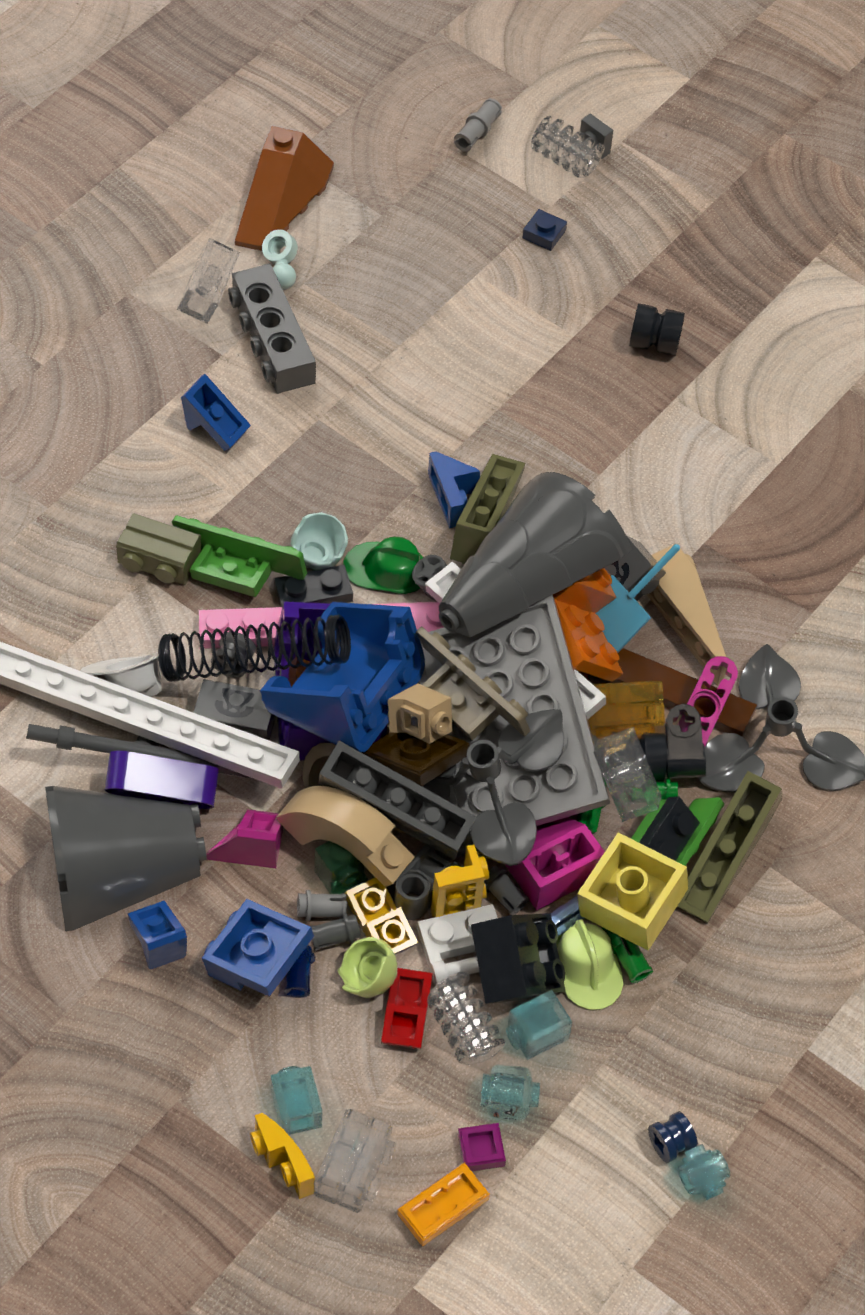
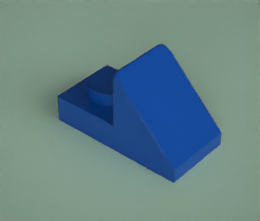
(210, 408)
(451, 484)
(159, 933)

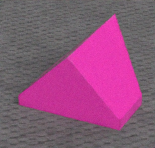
(251, 842)

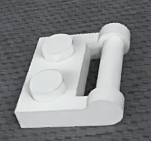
(451, 937)

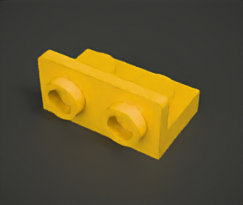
(460, 887)

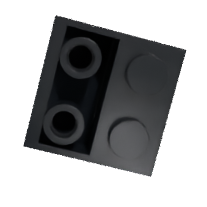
(518, 957)

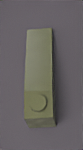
(486, 505)
(730, 845)

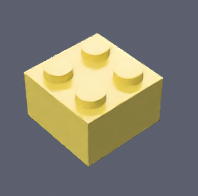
(633, 891)

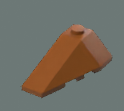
(284, 183)

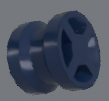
(672, 1136)

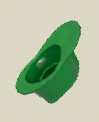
(383, 565)

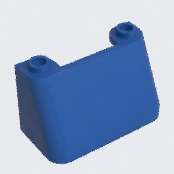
(352, 697)

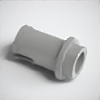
(320, 905)

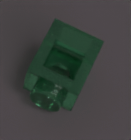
(338, 868)

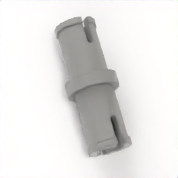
(478, 124)

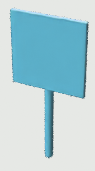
(624, 614)

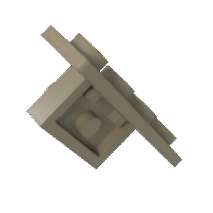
(473, 699)

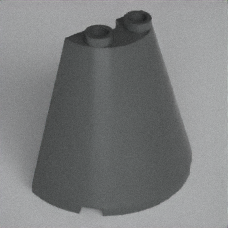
(119, 850)

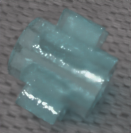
(704, 1172)

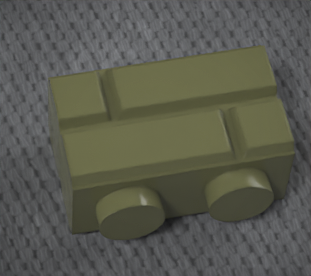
(158, 549)

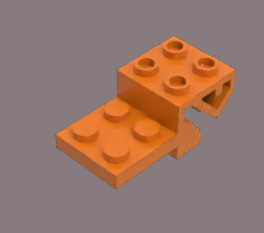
(584, 629)

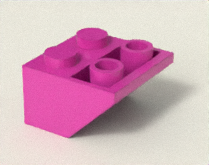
(558, 862)

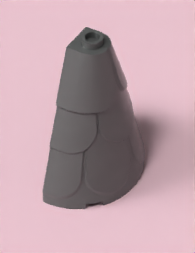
(535, 550)

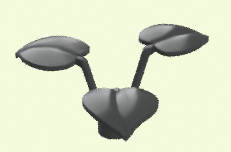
(772, 682)
(509, 831)

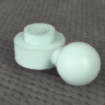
(271, 248)

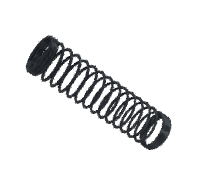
(332, 645)

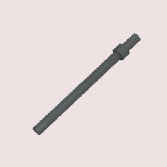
(66, 738)

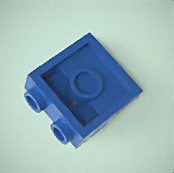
(256, 948)

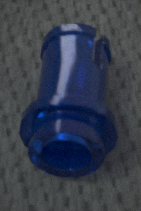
(299, 975)

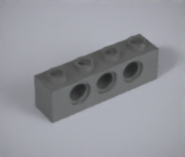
(272, 329)
(398, 799)

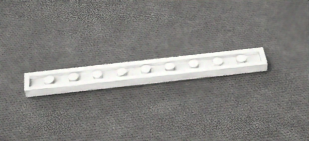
(147, 716)

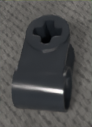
(684, 749)

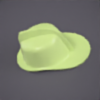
(590, 967)

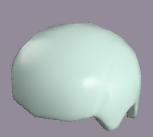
(320, 540)

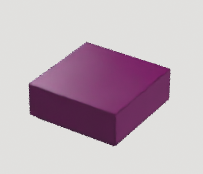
(481, 1147)

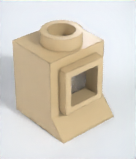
(420, 713)

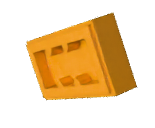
(443, 1204)

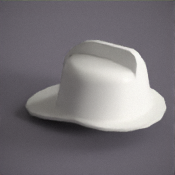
(135, 673)

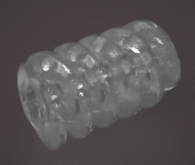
(565, 148)
(463, 1021)

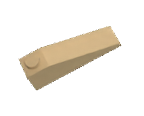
(686, 609)

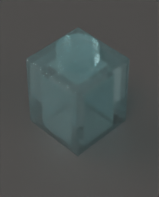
(538, 1025)
(296, 1099)

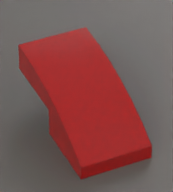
(407, 1009)

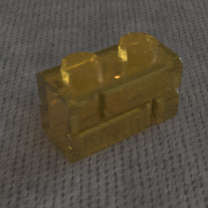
(629, 706)

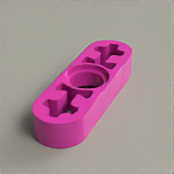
(724, 687)

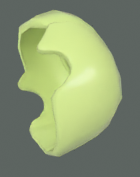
(368, 967)

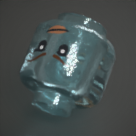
(509, 1092)

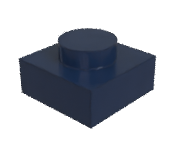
(544, 229)

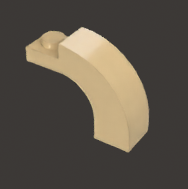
(349, 822)

